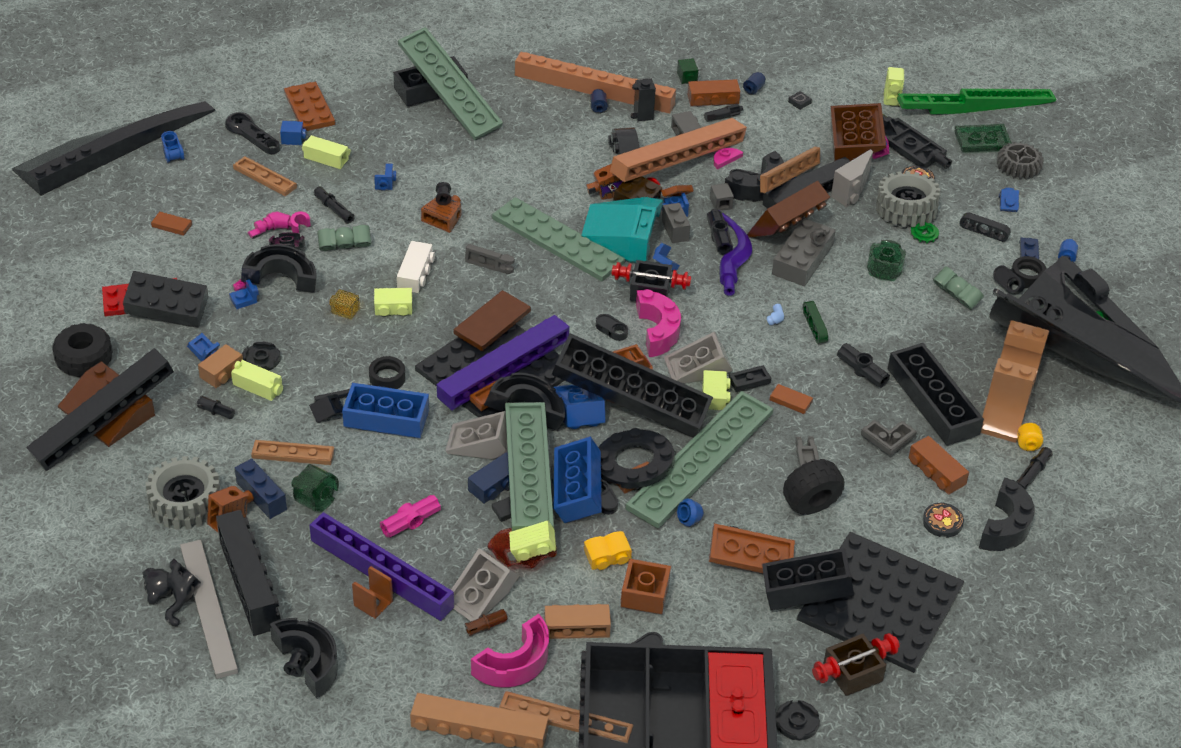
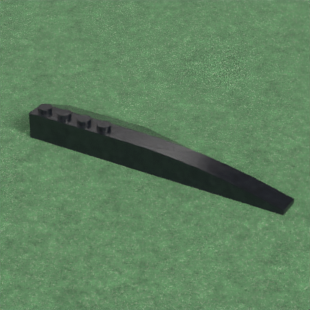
(97, 149)

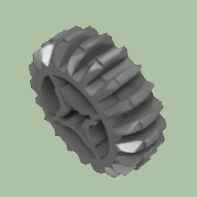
(1020, 160)

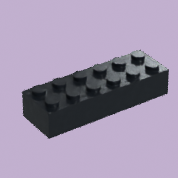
(935, 394)
(248, 571)

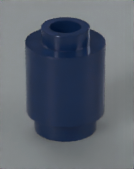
(754, 83)
(598, 101)

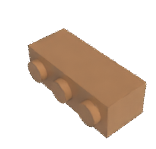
(578, 621)

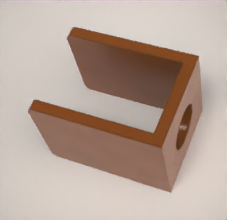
(379, 588)

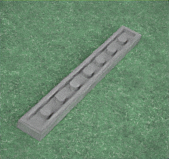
(209, 611)

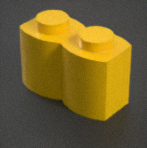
(607, 550)

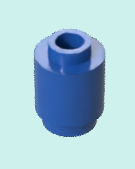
(1069, 249)

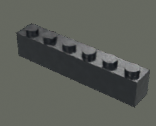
(824, 175)

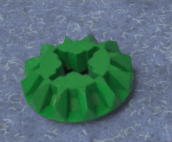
(931, 235)

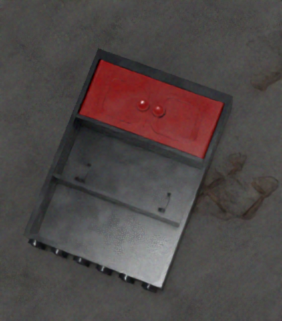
(678, 696)

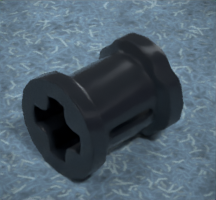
(443, 193)
(296, 662)

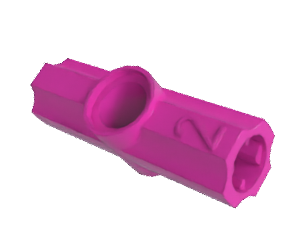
(410, 516)

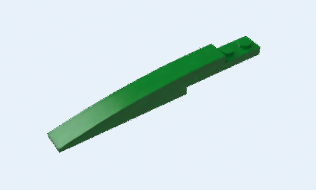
(975, 100)

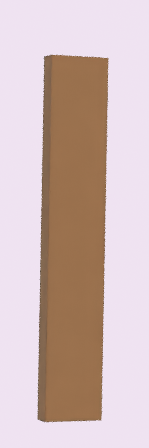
(789, 169)
(561, 716)

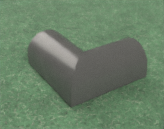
(888, 440)

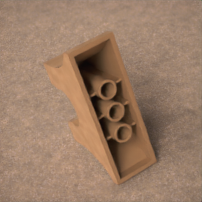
(1013, 380)

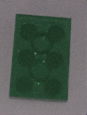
(982, 137)

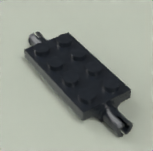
(914, 144)

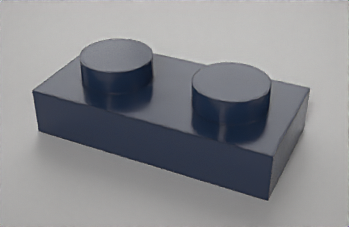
(1029, 247)

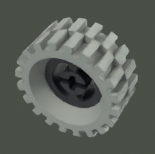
(908, 199)
(166, 488)

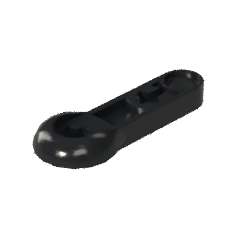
(243, 124)

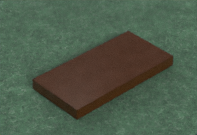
(492, 320)

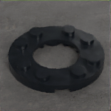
(639, 477)

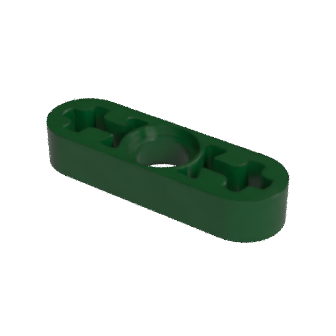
(815, 322)

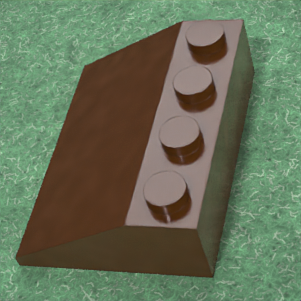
(857, 130)
(791, 210)
(126, 422)

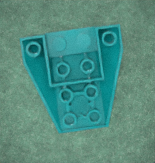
(623, 226)

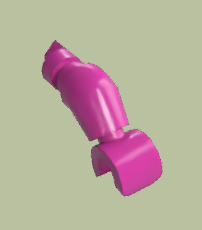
(280, 220)

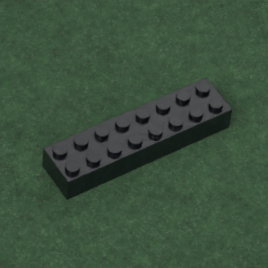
(632, 385)

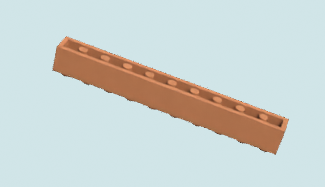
(587, 80)
(677, 149)

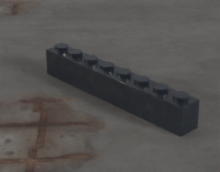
(100, 409)

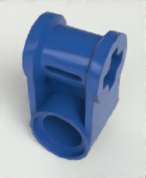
(171, 146)

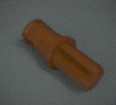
(486, 622)

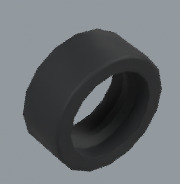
(1028, 263)
(387, 362)

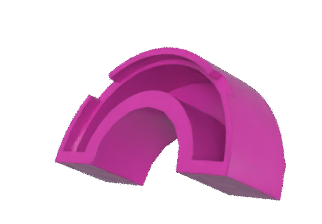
(665, 314)
(515, 667)

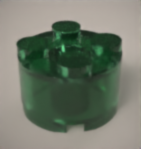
(886, 260)
(315, 488)

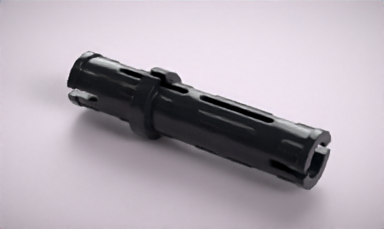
(329, 200)
(1036, 465)

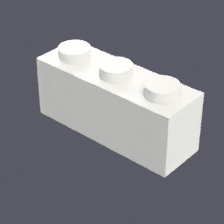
(415, 266)

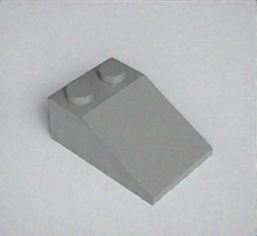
(851, 179)
(690, 361)
(479, 437)
(482, 585)

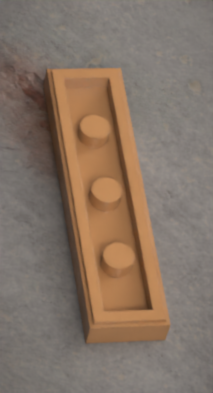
(265, 176)
(292, 452)

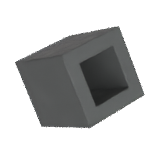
(721, 197)

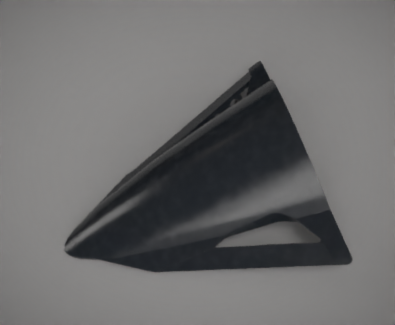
(1082, 335)

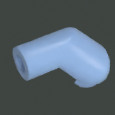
(777, 316)

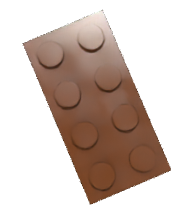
(309, 106)
(747, 548)

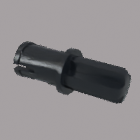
(215, 407)

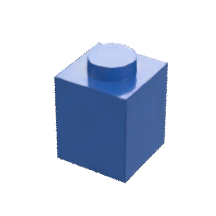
(292, 133)

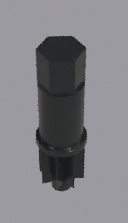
(728, 111)

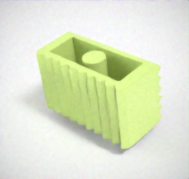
(893, 85)
(393, 301)
(716, 385)
(532, 541)

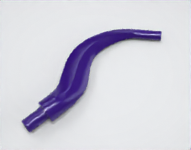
(734, 259)

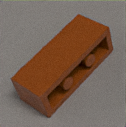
(713, 92)
(938, 465)

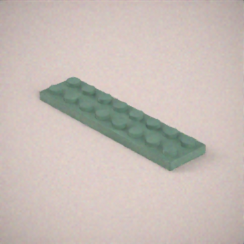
(450, 83)
(557, 238)
(528, 464)

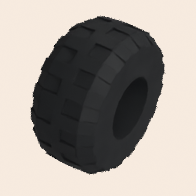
(81, 348)
(813, 487)

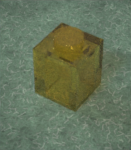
(344, 304)

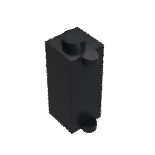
(644, 100)

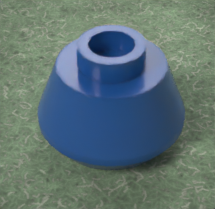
(689, 512)

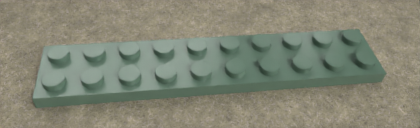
(700, 459)

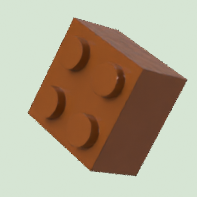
(645, 586)

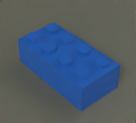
(386, 410)
(577, 480)

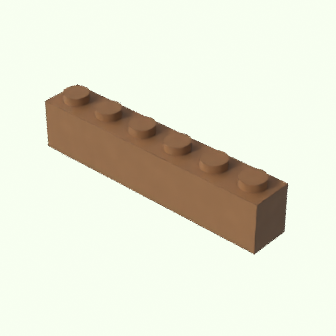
(478, 722)

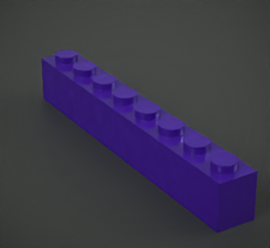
(503, 361)
(363, 553)

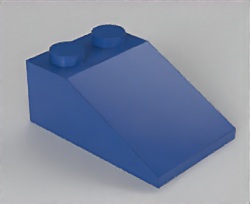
(581, 406)

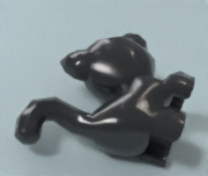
(160, 583)

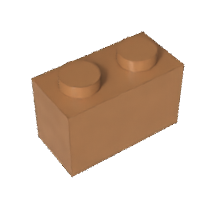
(219, 365)

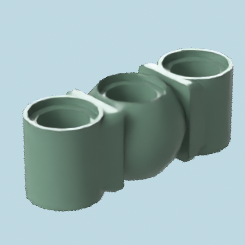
(344, 237)
(958, 288)

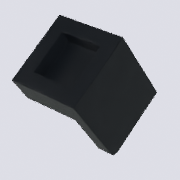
(326, 407)

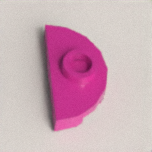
(726, 156)

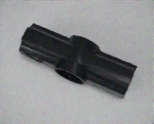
(719, 231)
(863, 365)

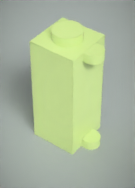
(326, 152)
(257, 380)

